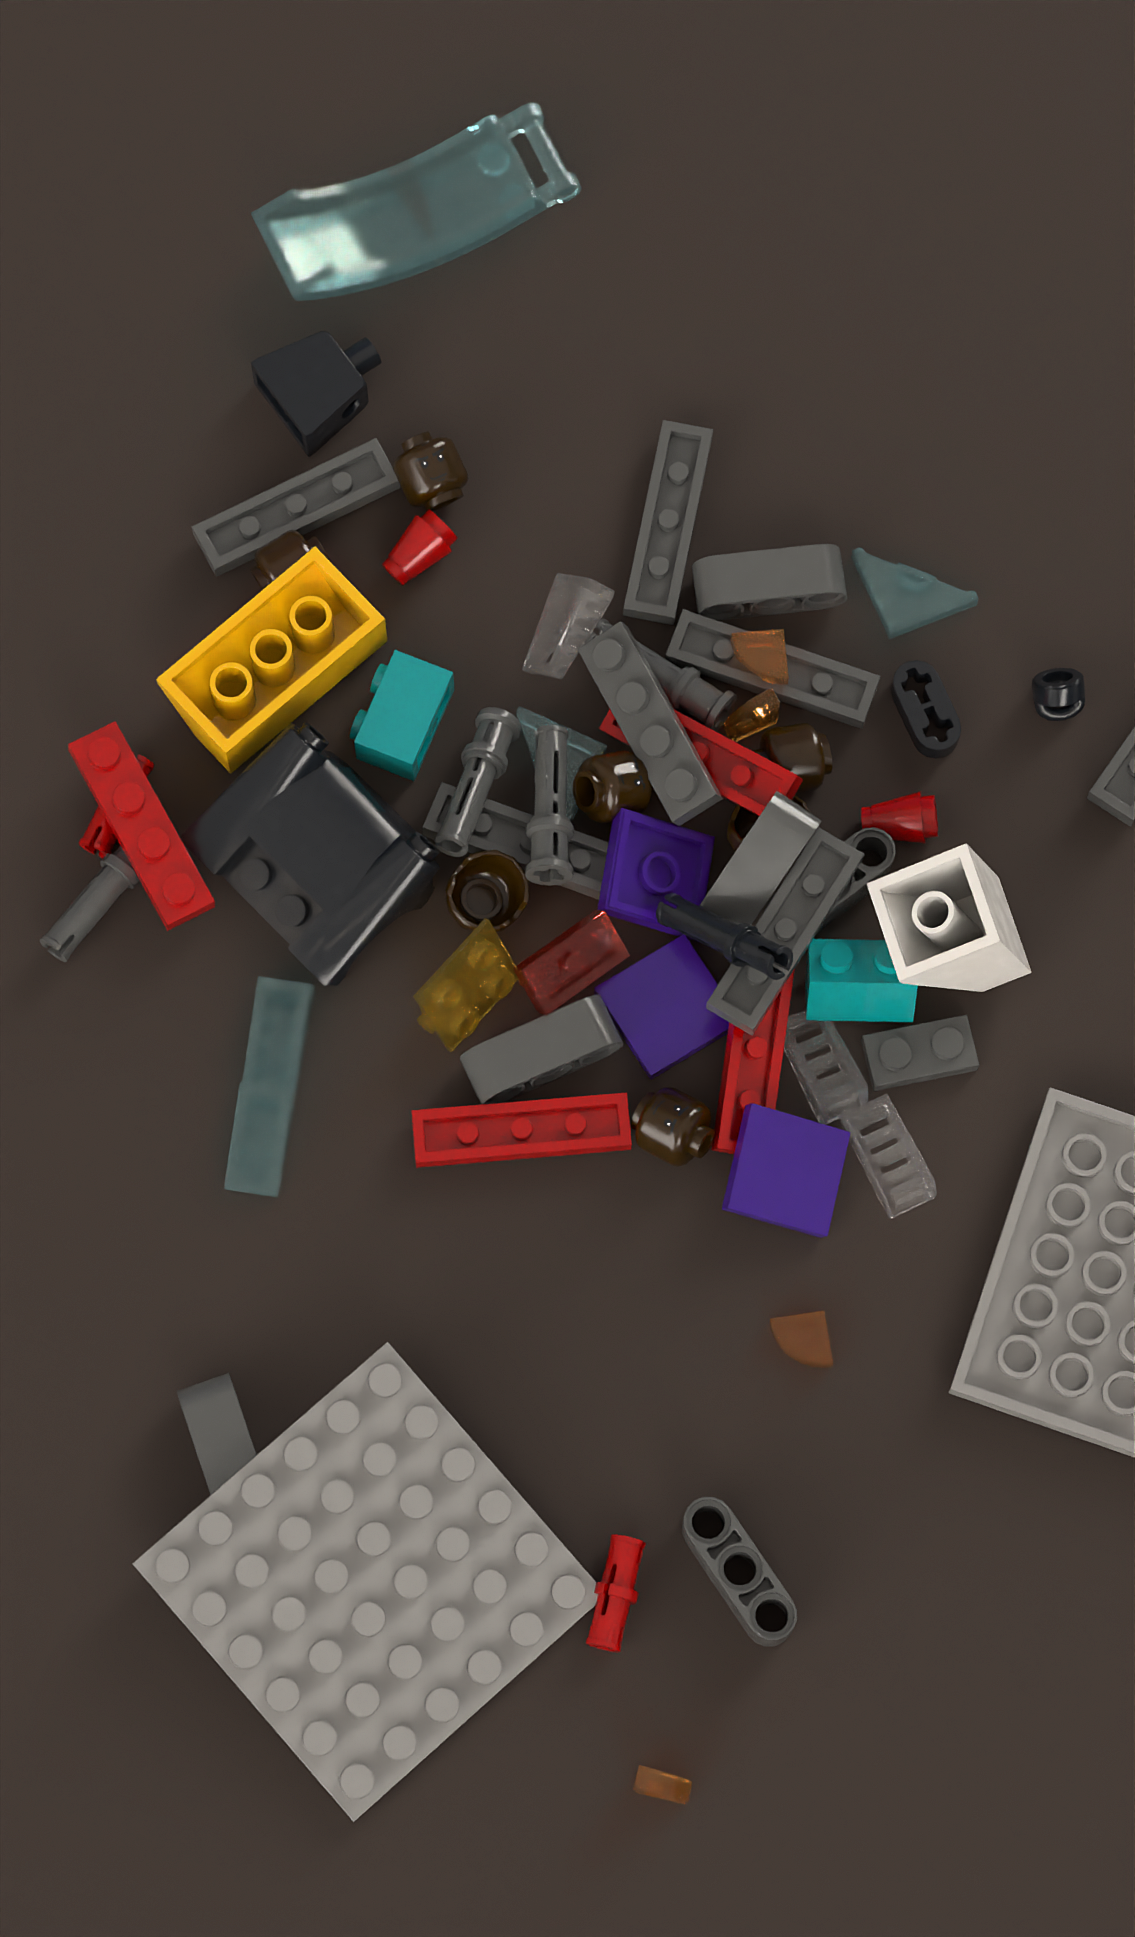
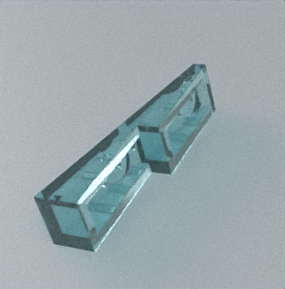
(268, 1086)

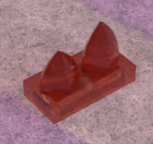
(571, 962)

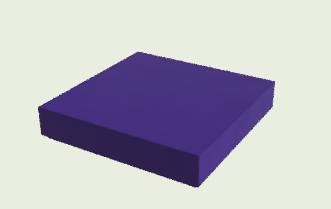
(648, 862)
(663, 1006)
(786, 1170)

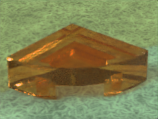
(763, 654)
(753, 716)
(804, 1338)
(662, 1785)

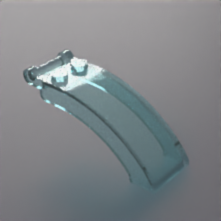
(415, 211)

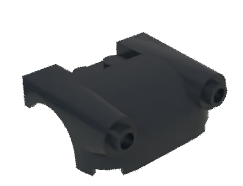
(314, 851)

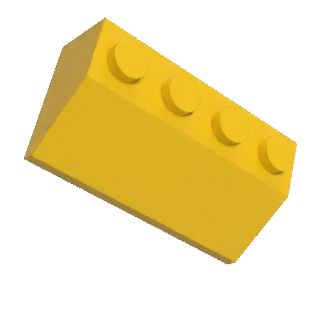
(273, 659)

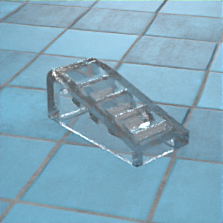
(566, 624)
(836, 1092)
(903, 1186)

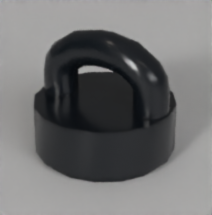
(1058, 688)

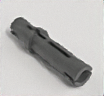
(90, 905)

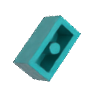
(402, 714)
(855, 983)

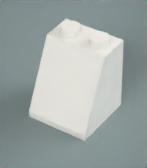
(949, 923)

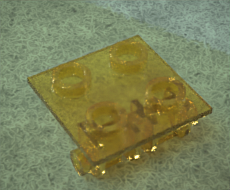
(466, 986)

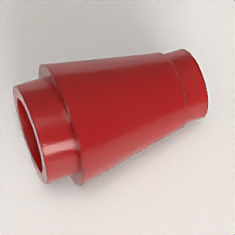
(419, 547)
(904, 818)

